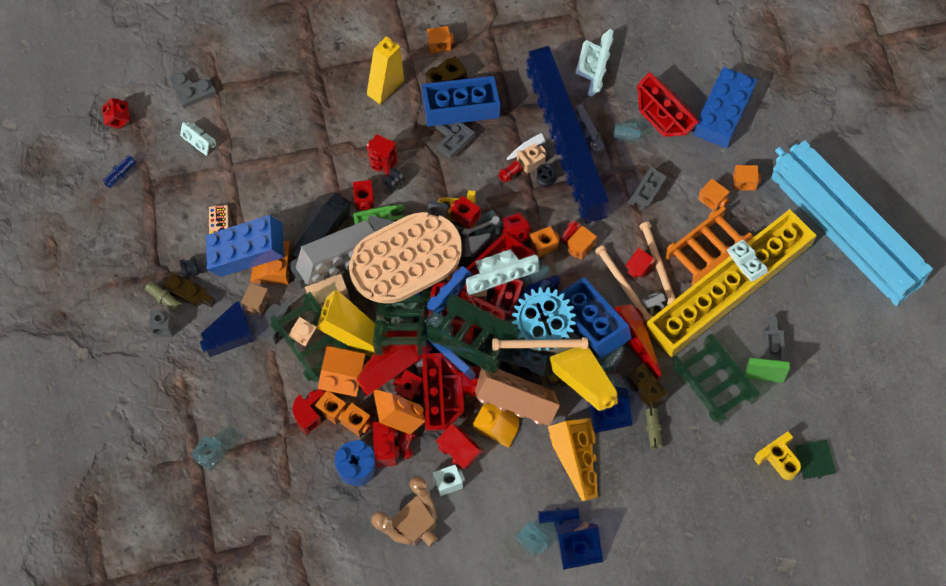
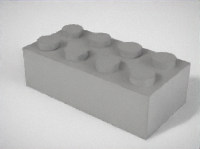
(330, 253)

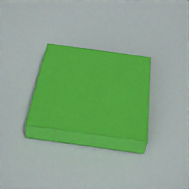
(767, 370)

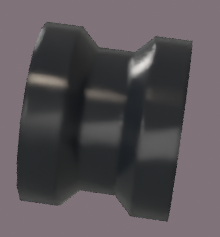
(545, 170)
(393, 179)
(189, 267)

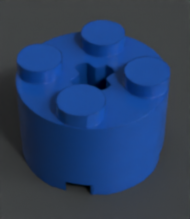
(357, 452)

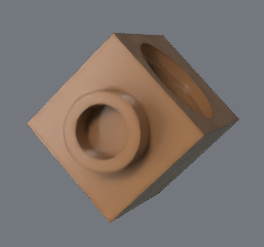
(255, 299)

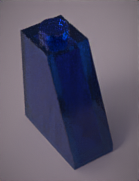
(226, 332)

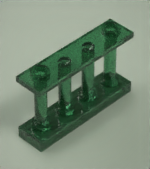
(308, 304)
(473, 316)
(383, 326)
(724, 362)

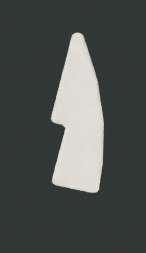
(538, 139)

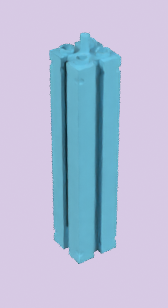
(850, 222)

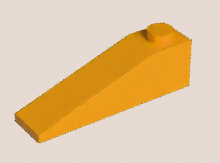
(497, 424)
(574, 447)

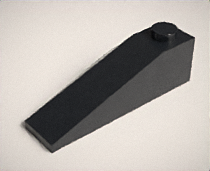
(322, 219)

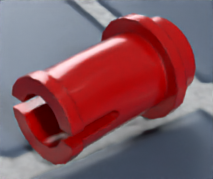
(510, 171)
(569, 232)

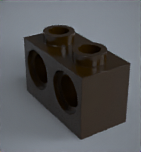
(443, 71)
(647, 387)

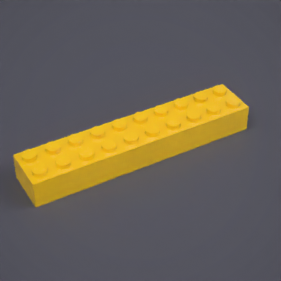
(727, 285)

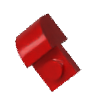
(304, 411)

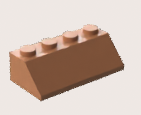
(517, 395)

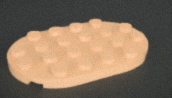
(405, 257)

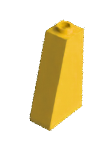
(385, 71)
(347, 323)
(585, 375)

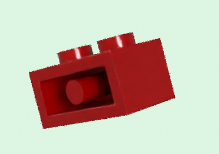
(382, 154)
(506, 296)
(384, 445)
(459, 446)

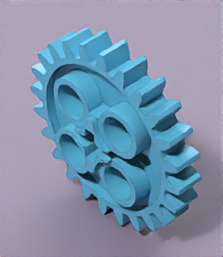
(560, 312)

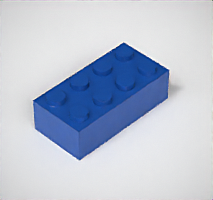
(460, 101)
(725, 107)
(244, 246)
(595, 319)

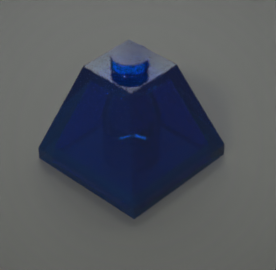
(551, 282)
(614, 417)
(578, 543)

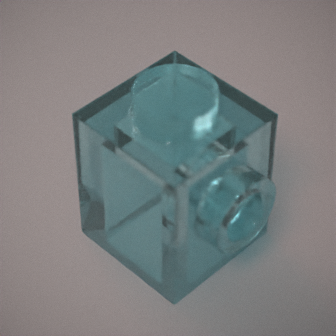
(531, 539)

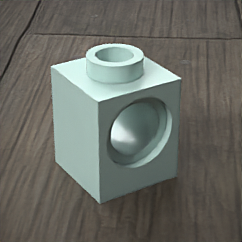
(446, 488)

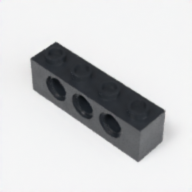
(517, 362)

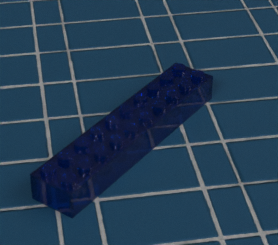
(567, 135)

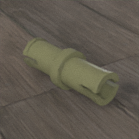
(163, 296)
(653, 428)

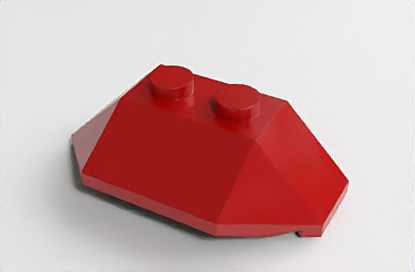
(664, 108)
(441, 392)

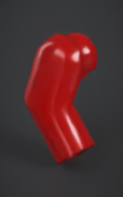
(404, 443)

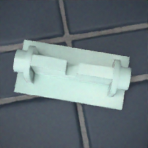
(192, 134)

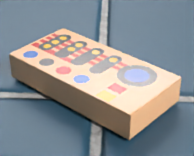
(218, 218)

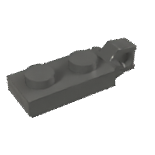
(589, 129)
(774, 341)

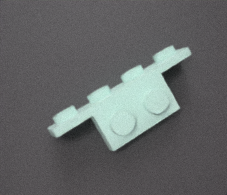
(593, 61)
(500, 270)

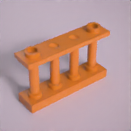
(715, 216)

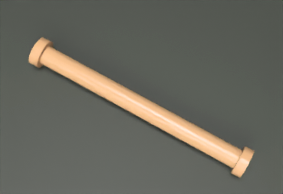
(645, 227)
(623, 283)
(583, 343)

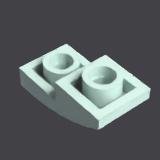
(746, 260)

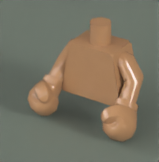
(414, 521)

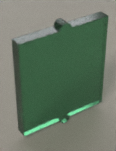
(815, 459)

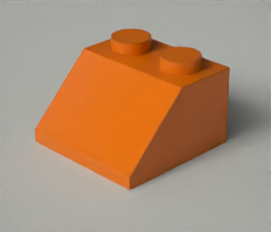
(275, 271)
(341, 370)
(398, 412)

